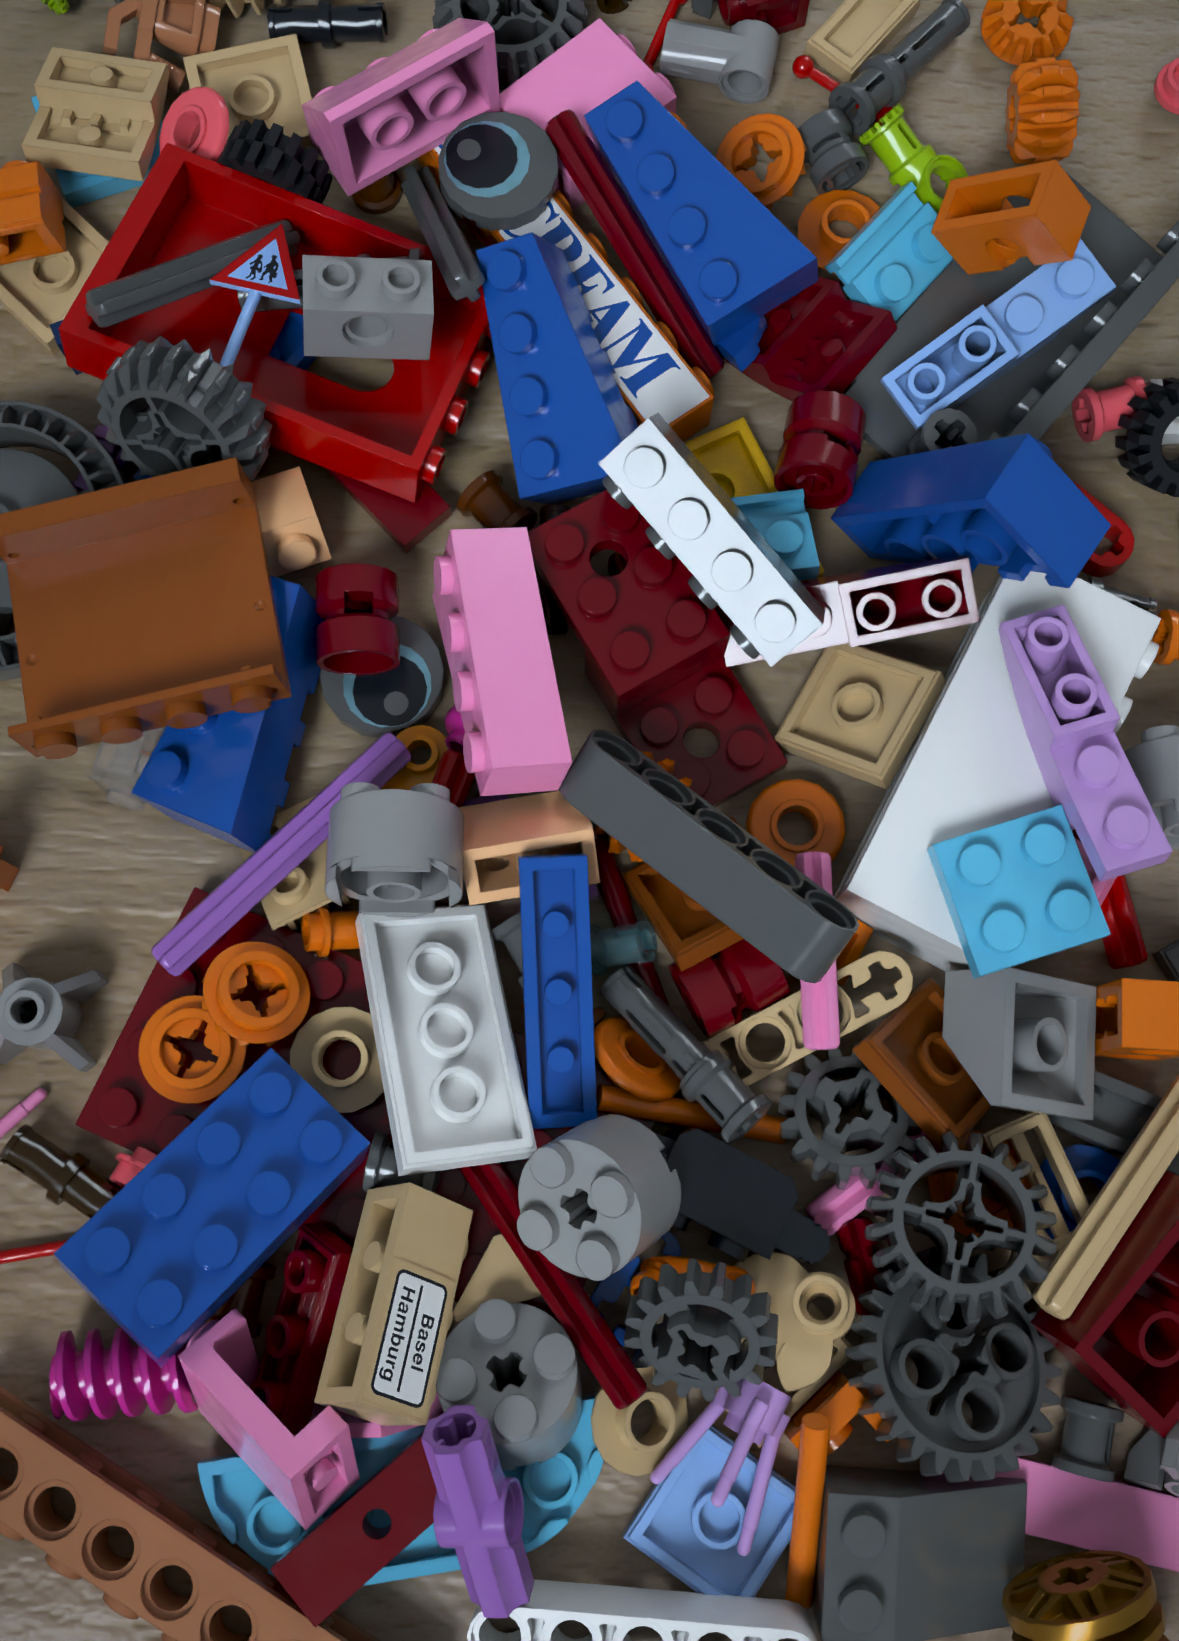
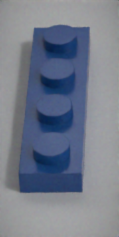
(557, 989)

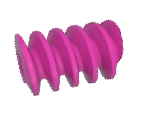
(113, 1379)

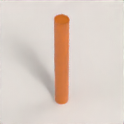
(677, 1112)
(807, 1508)

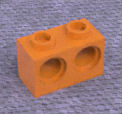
(1137, 1019)

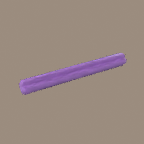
(273, 860)

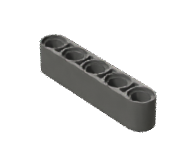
(708, 856)

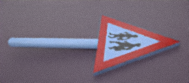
(260, 272)

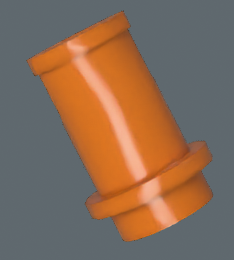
(329, 931)

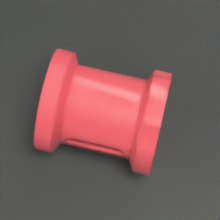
(1101, 410)

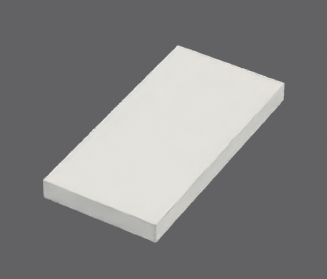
(444, 1040)

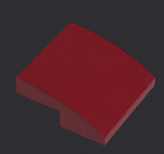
(818, 341)

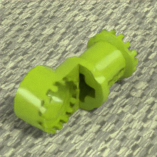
(908, 158)

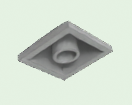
(1024, 1039)

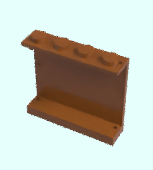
(142, 609)

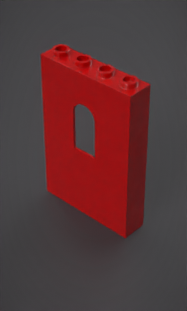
(374, 436)

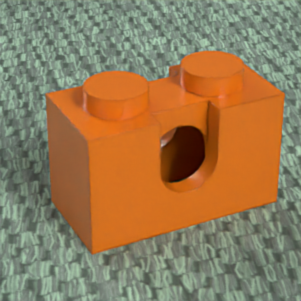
(990, 234)

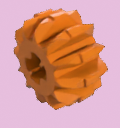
(1042, 110)

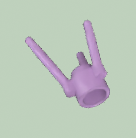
(755, 1417)

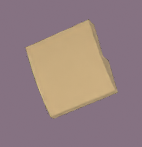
(97, 113)

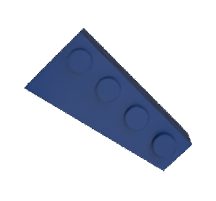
(704, 222)
(550, 371)
(979, 500)
(234, 765)

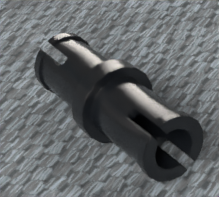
(329, 22)

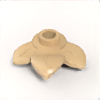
(803, 1342)

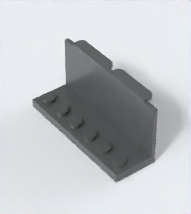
(1049, 380)

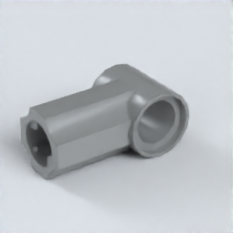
(734, 59)

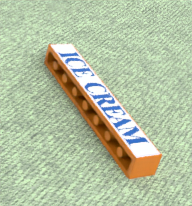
(642, 352)

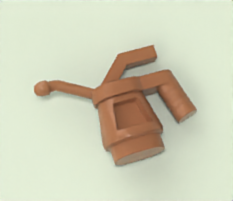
(179, 25)

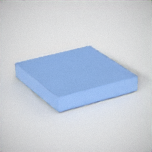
(700, 1541)

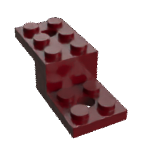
(653, 648)

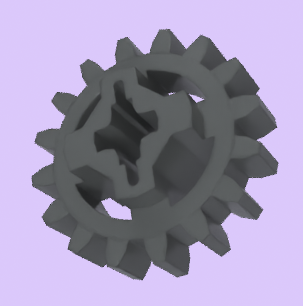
(829, 1100)
(701, 1330)

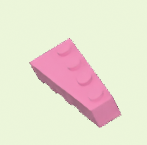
(500, 661)

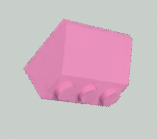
(405, 103)

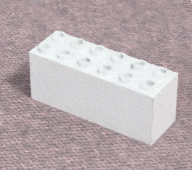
(976, 761)

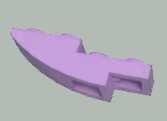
(1076, 746)

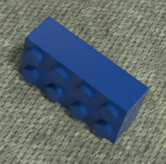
(213, 1206)

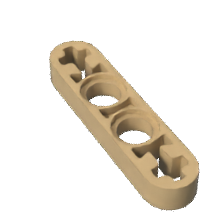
(788, 1016)

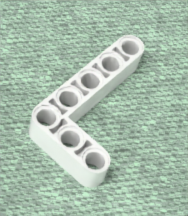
(674, 1614)

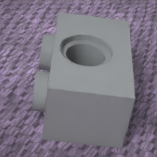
(367, 307)

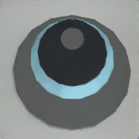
(498, 170)
(393, 698)

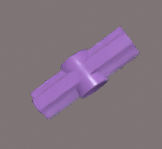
(478, 1510)

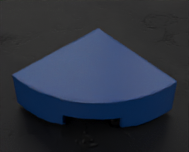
(742, 346)

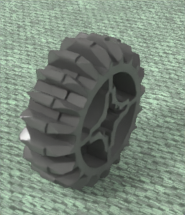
(520, 30)
(181, 410)
(993, 1231)

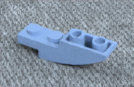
(997, 336)

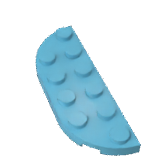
(266, 1529)

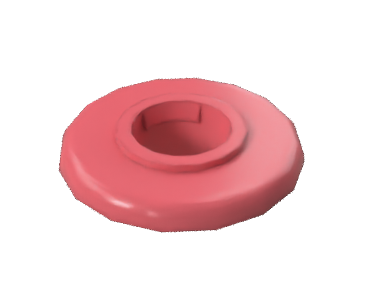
(195, 113)

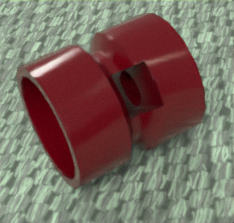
(821, 448)
(357, 614)
(728, 983)

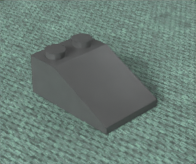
(915, 1554)

